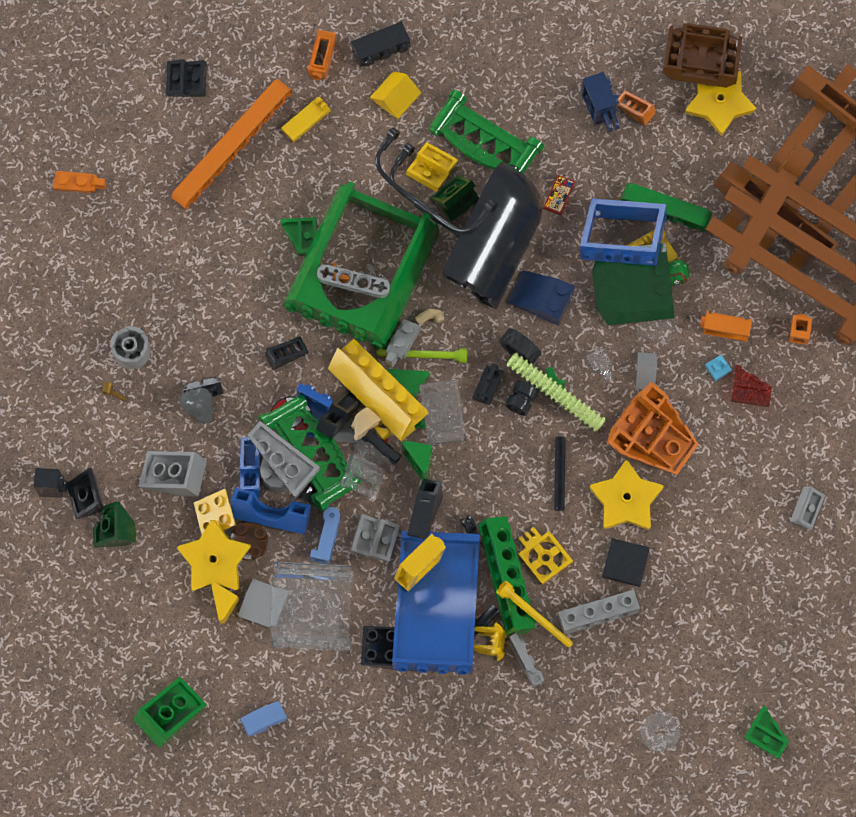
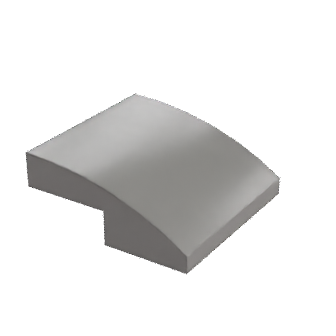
(374, 538)
(257, 603)

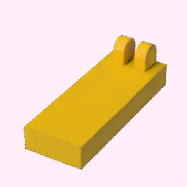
(305, 119)

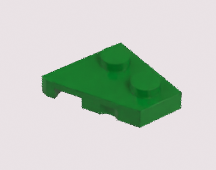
(410, 379)
(767, 734)

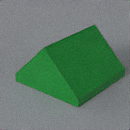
(419, 457)

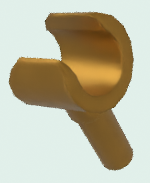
(108, 390)

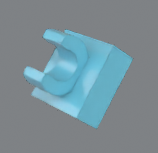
(718, 367)

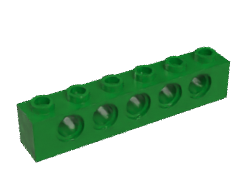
(490, 531)

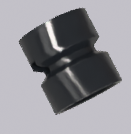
(522, 396)

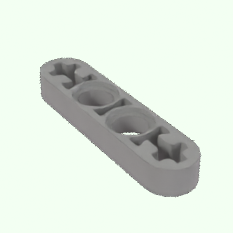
(354, 278)

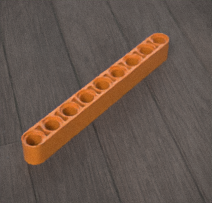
(231, 143)

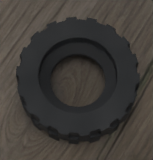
(514, 342)

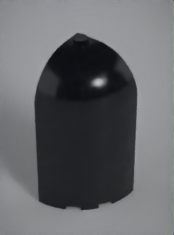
(493, 251)

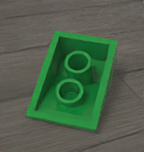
(169, 712)

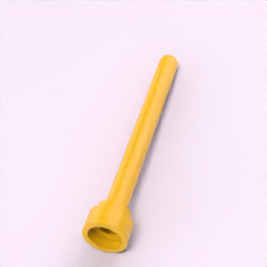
(506, 590)

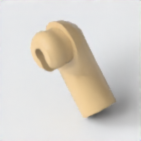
(430, 314)

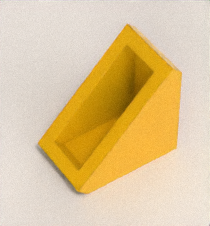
(224, 601)

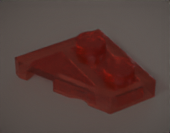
(749, 389)

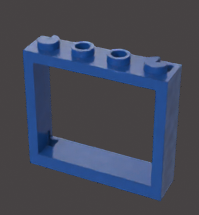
(627, 211)

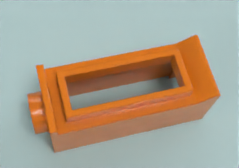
(320, 72)
(726, 326)

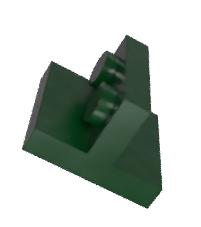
(455, 197)

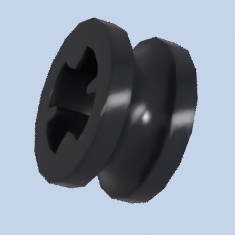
(468, 524)

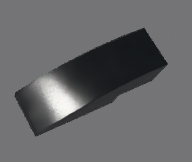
(338, 414)

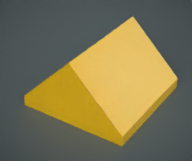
(396, 94)

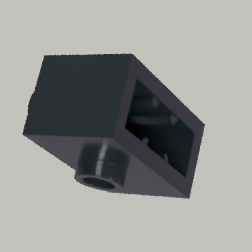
(49, 483)

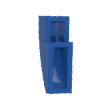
(250, 467)

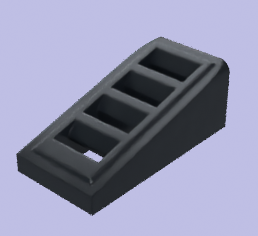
(281, 361)

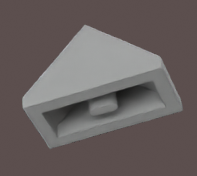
(646, 369)

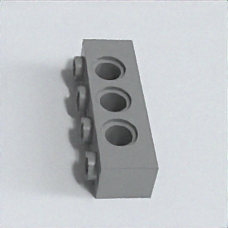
(598, 612)

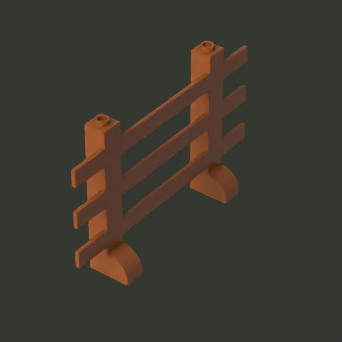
(829, 98)
(764, 216)

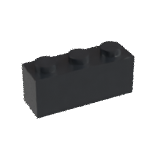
(381, 44)

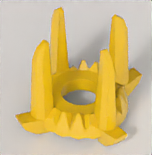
(498, 640)

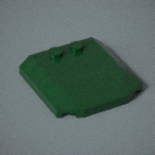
(633, 291)

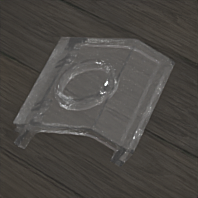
(310, 606)

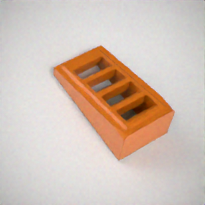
(643, 115)

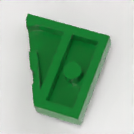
(300, 232)

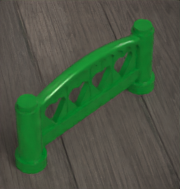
(454, 112)
(282, 420)

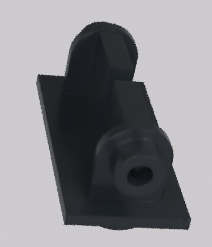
(488, 384)
(213, 385)

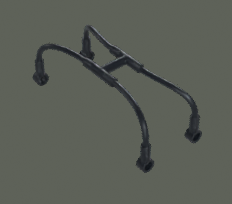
(407, 150)

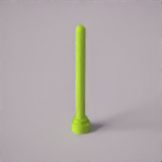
(460, 355)

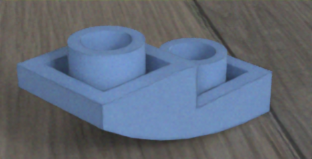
(262, 718)

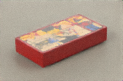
(559, 195)

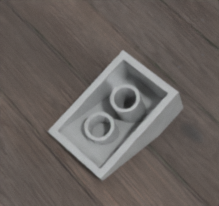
(173, 472)

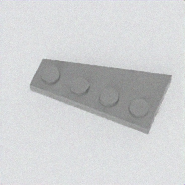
(286, 461)

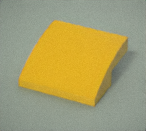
(431, 167)

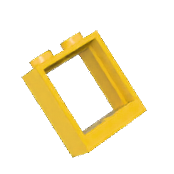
(420, 562)

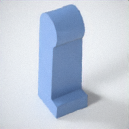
(328, 537)

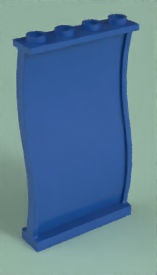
(439, 612)

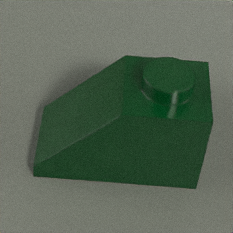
(114, 528)

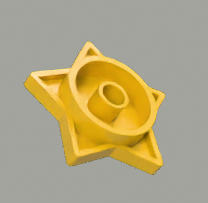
(720, 113)
(616, 508)
(228, 555)

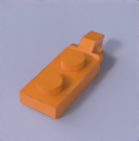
(77, 182)

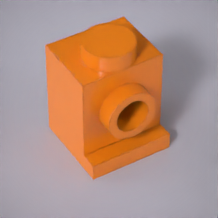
(799, 336)

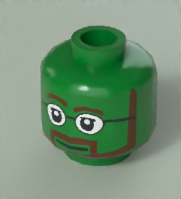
(678, 272)

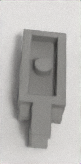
(402, 342)
(526, 661)

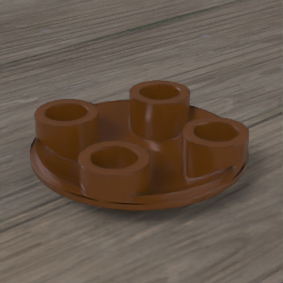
(251, 534)

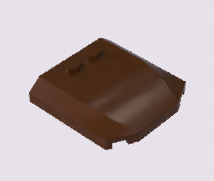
(702, 55)

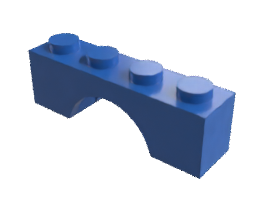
(249, 508)

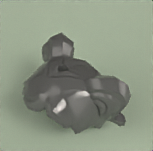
(198, 404)

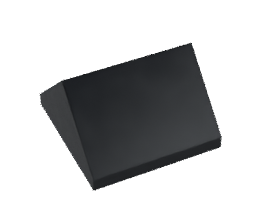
(85, 494)

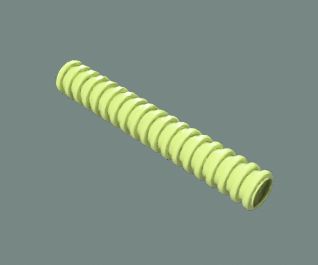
(555, 391)

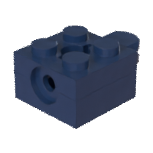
(601, 100)

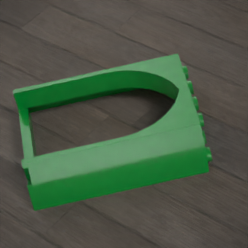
(379, 318)

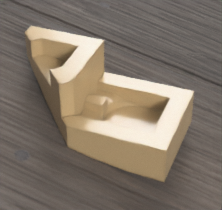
(363, 422)

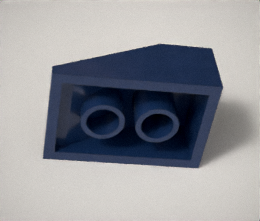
(542, 296)

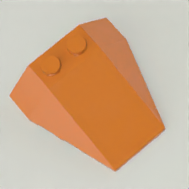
(653, 432)

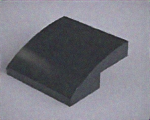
(186, 78)
(625, 562)

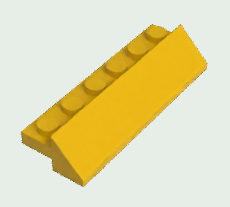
(377, 389)

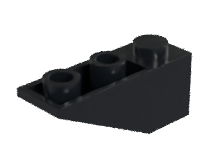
(425, 508)

